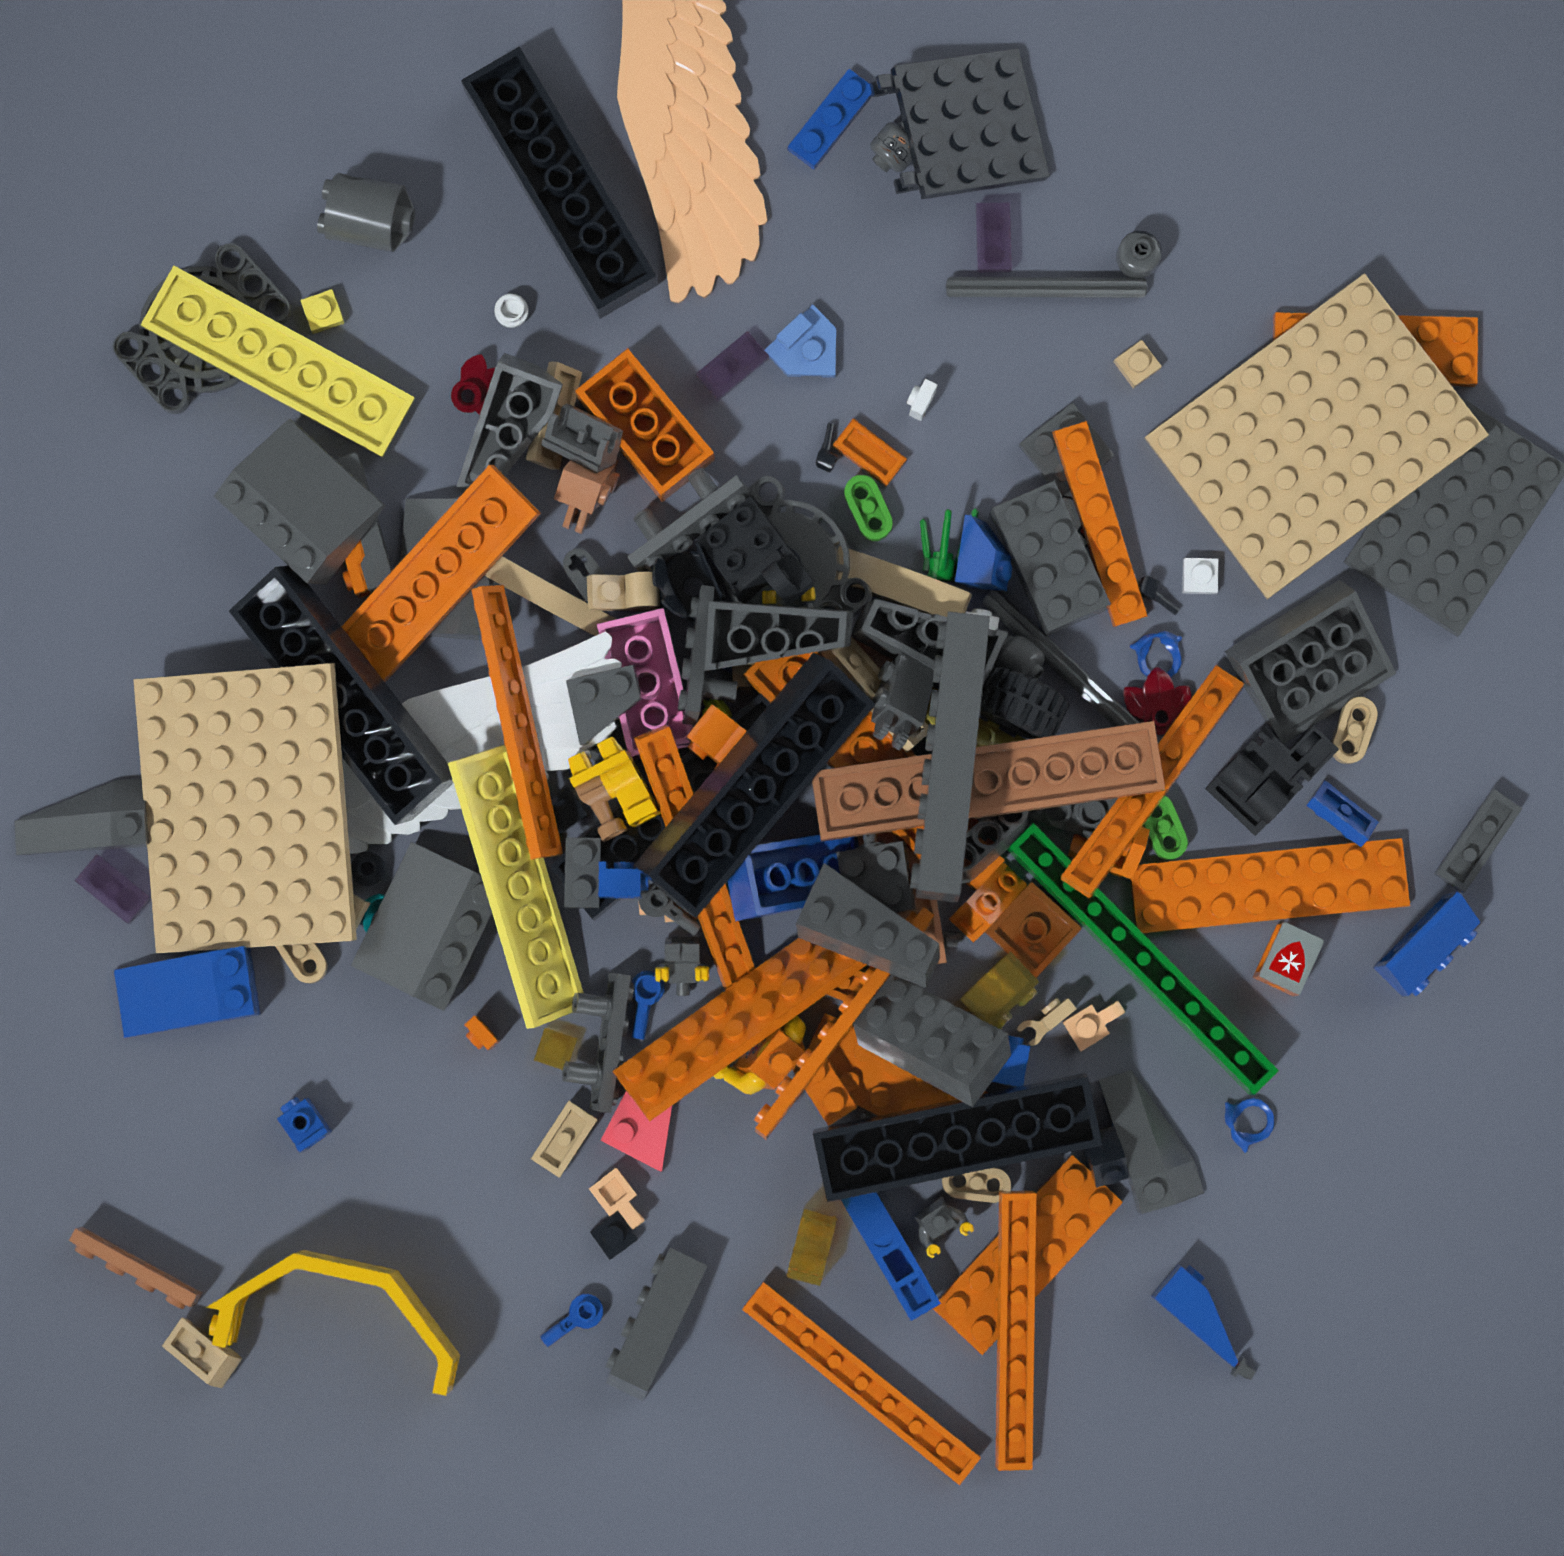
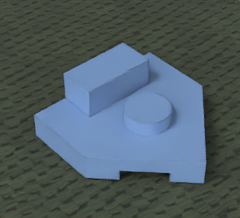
(806, 346)

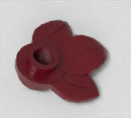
(475, 378)
(1156, 697)

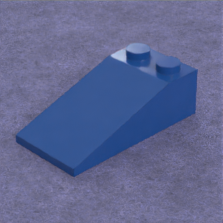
(782, 874)
(187, 991)

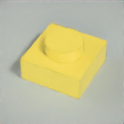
(322, 311)

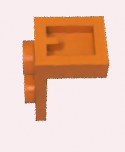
(1128, 861)
(988, 902)

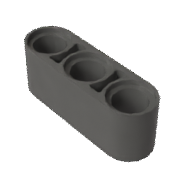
(983, 855)

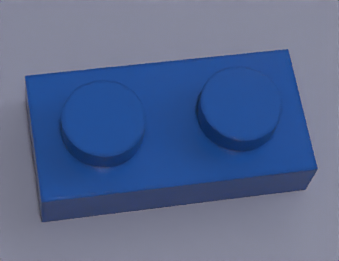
(1342, 813)

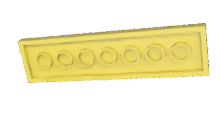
(277, 361)
(516, 888)

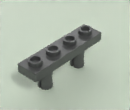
(680, 534)
(693, 669)
(609, 1057)

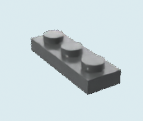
(1478, 841)

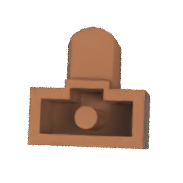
(584, 491)

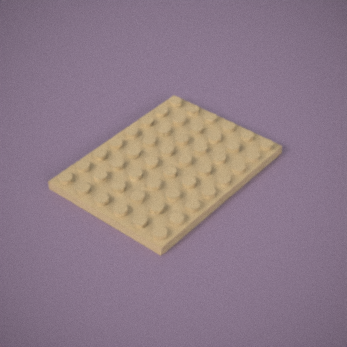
(1316, 436)
(245, 808)

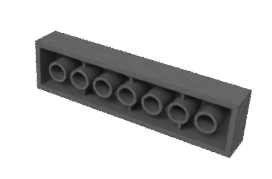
(952, 758)

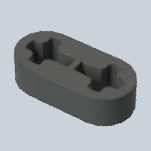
(575, 576)

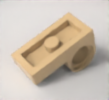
(623, 592)
(198, 1354)

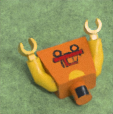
(767, 1061)

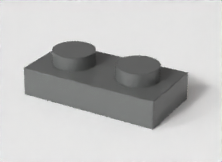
(582, 872)

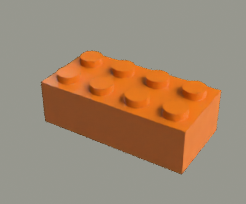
(655, 432)

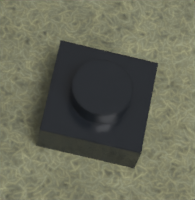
(567, 810)
(614, 1235)

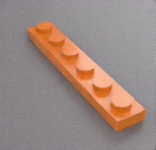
(1099, 523)

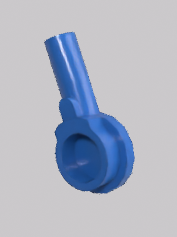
(646, 992)
(584, 1312)

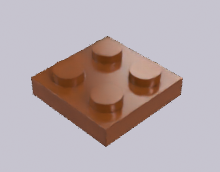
(1033, 929)

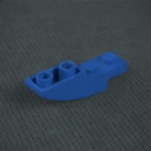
(892, 1254)

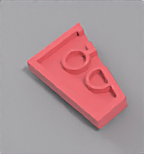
(637, 1136)

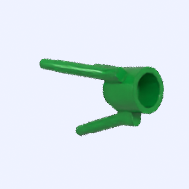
(942, 564)

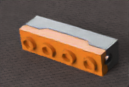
(369, 560)

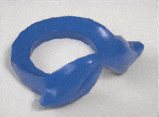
(1171, 643)
(1245, 1139)

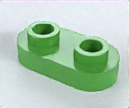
(869, 508)
(1166, 826)

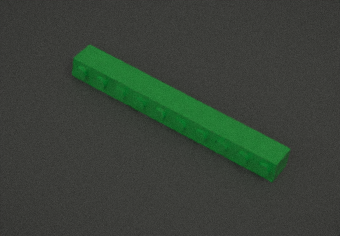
(1145, 964)

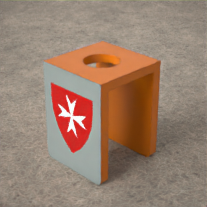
(1288, 959)

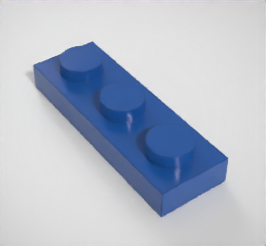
(831, 119)

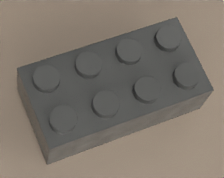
(1050, 558)
(932, 1039)

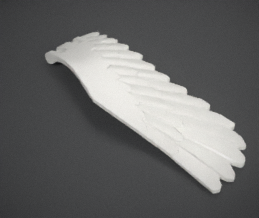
(466, 722)

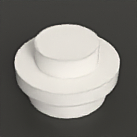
(511, 310)

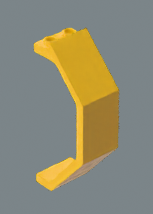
(227, 1323)

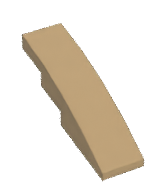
(905, 586)

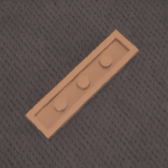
(122, 1261)

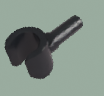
(825, 458)
(1148, 589)

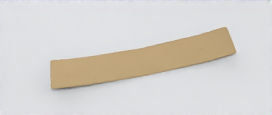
(547, 595)

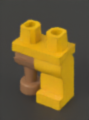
(610, 779)

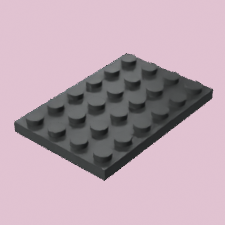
(1460, 527)

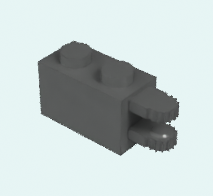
(901, 698)

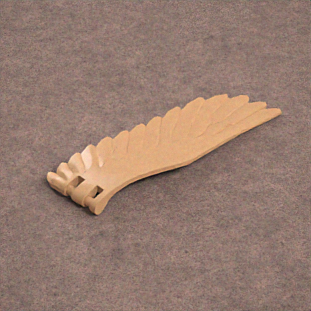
(690, 139)

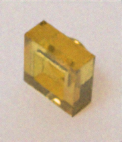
(555, 1048)

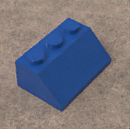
(1429, 945)

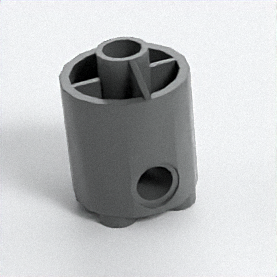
(366, 212)

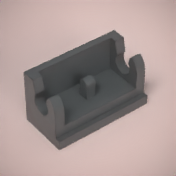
(583, 438)

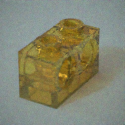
(811, 1246)

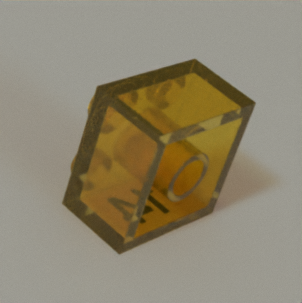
(1000, 991)

